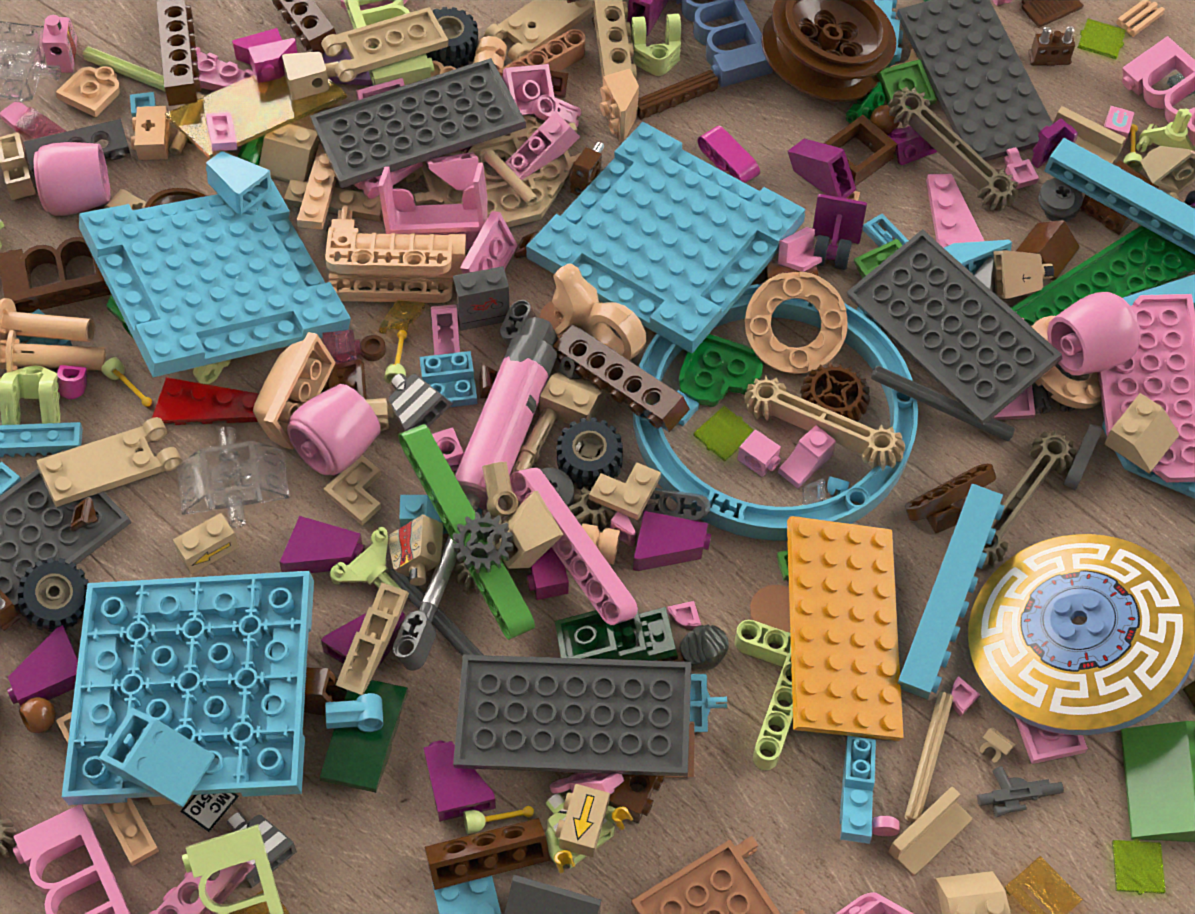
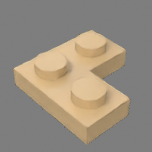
(349, 490)
(626, 497)

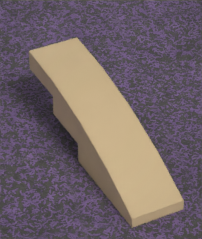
(372, 639)

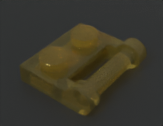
(1046, 886)

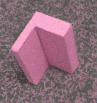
(221, 131)
(797, 250)

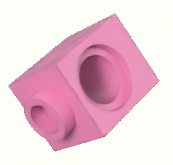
(448, 441)
(759, 453)

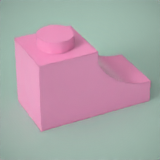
(445, 329)
(809, 455)

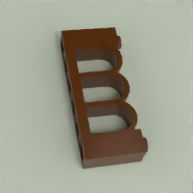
(17, 270)

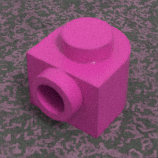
(71, 387)

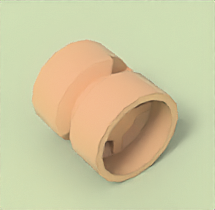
(492, 48)
(605, 541)

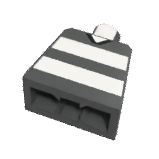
(416, 401)
(277, 844)

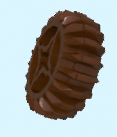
(838, 387)

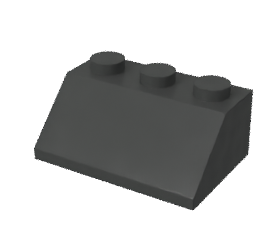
(540, 898)

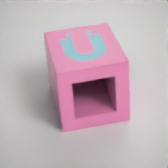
(1119, 121)

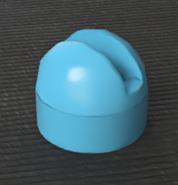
(835, 483)

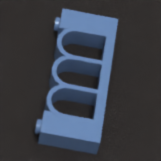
(735, 64)

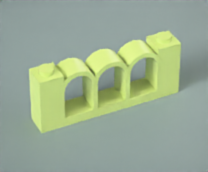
(411, 69)
(227, 851)

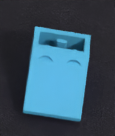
(156, 757)

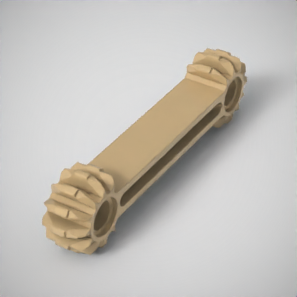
(771, 399)

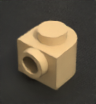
(382, 410)

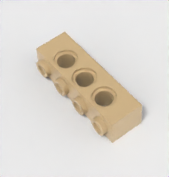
(610, 30)

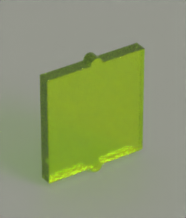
(1101, 38)
(723, 433)
(1138, 866)

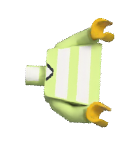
(562, 856)

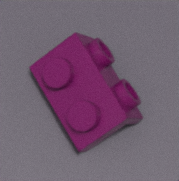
(1049, 139)
(910, 145)

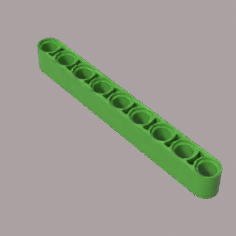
(453, 507)

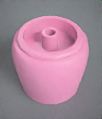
(71, 177)
(1095, 334)
(333, 429)

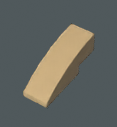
(15, 167)

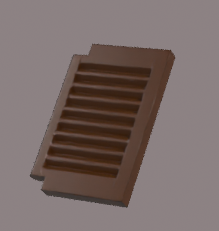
(1046, 11)

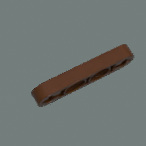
(949, 492)

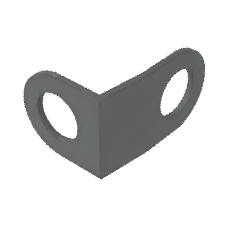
(569, 372)

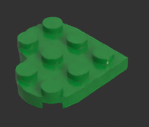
(718, 368)

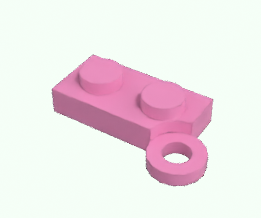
(597, 781)

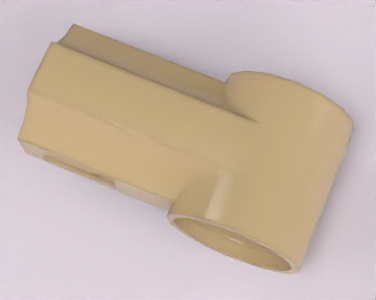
(499, 486)

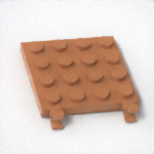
(711, 885)

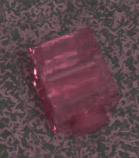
(342, 345)

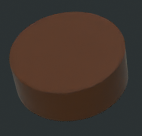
(373, 348)

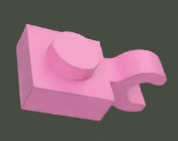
(1022, 171)

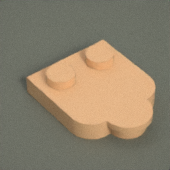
(90, 89)

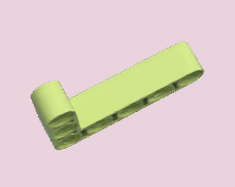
(776, 713)

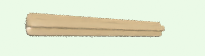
(928, 757)

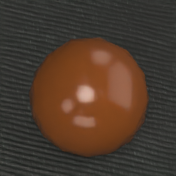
(882, 120)
(37, 714)

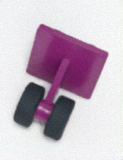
(837, 220)

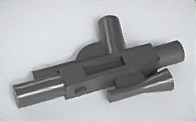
(1016, 790)

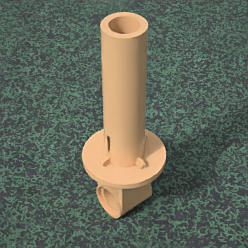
(43, 325)
(48, 356)

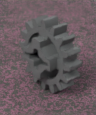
(478, 532)

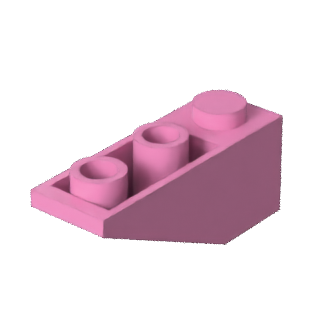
(543, 146)

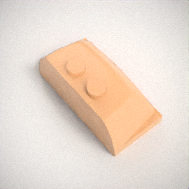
(293, 380)

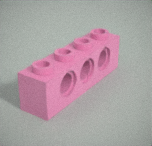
(218, 890)

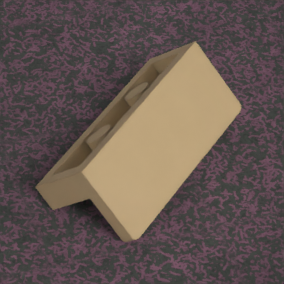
(1093, 136)
(930, 832)

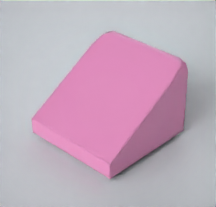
(622, 523)

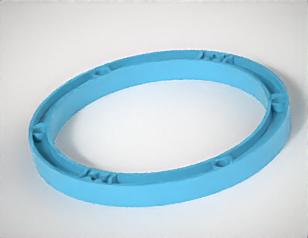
(770, 521)

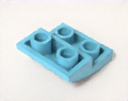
(451, 376)

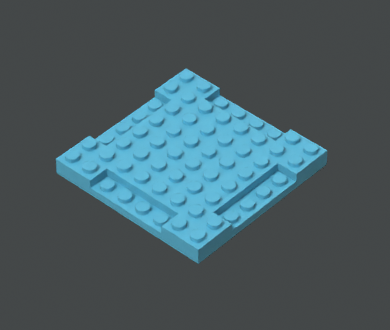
(667, 236)
(210, 281)
(208, 661)

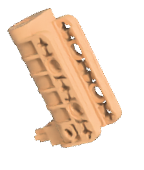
(391, 263)

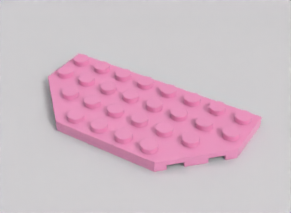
(1162, 372)

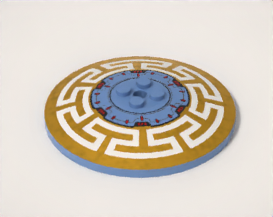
(1091, 674)

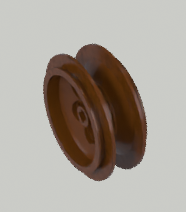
(829, 46)

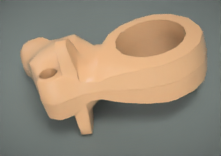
(578, 304)

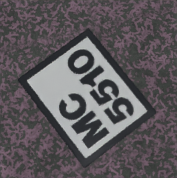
(208, 808)

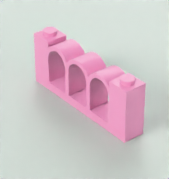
(1155, 65)
(56, 838)

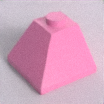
(455, 169)

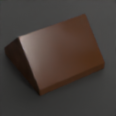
(1054, 244)

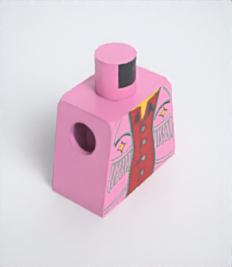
(59, 34)

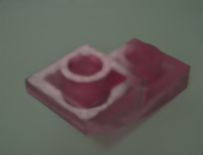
(37, 125)

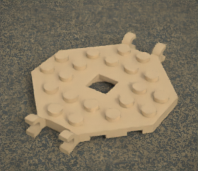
(500, 196)

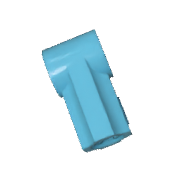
(363, 713)

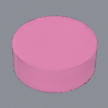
(885, 826)

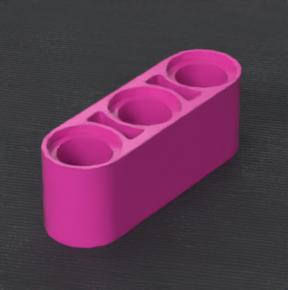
(728, 154)

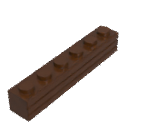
(676, 94)

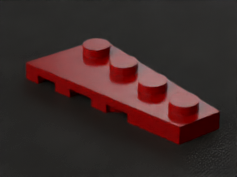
(204, 403)

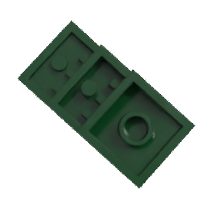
(640, 638)
(358, 756)

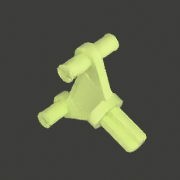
(1172, 135)
(368, 566)

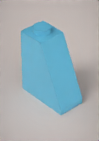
(238, 181)

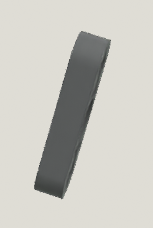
(1083, 456)
(682, 499)

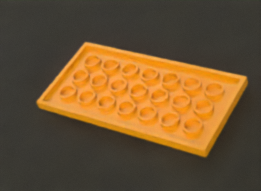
(843, 629)

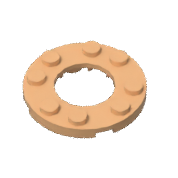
(798, 286)
(1065, 390)

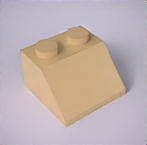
(289, 153)
(1170, 167)
(571, 398)
(1143, 433)
(972, 894)

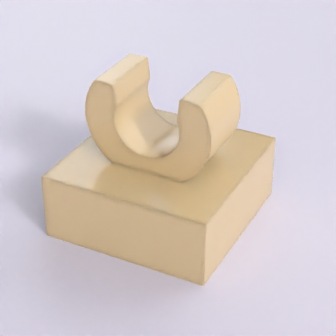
(998, 742)

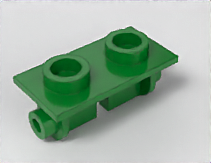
(867, 104)

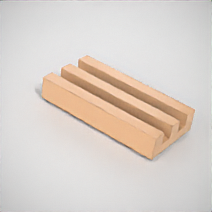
(1149, 7)

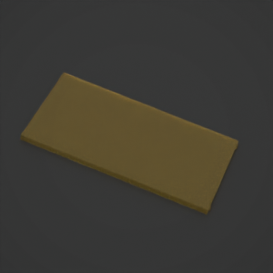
(253, 107)

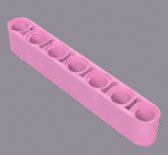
(578, 551)

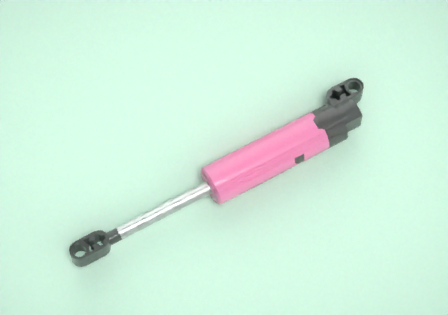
(494, 440)

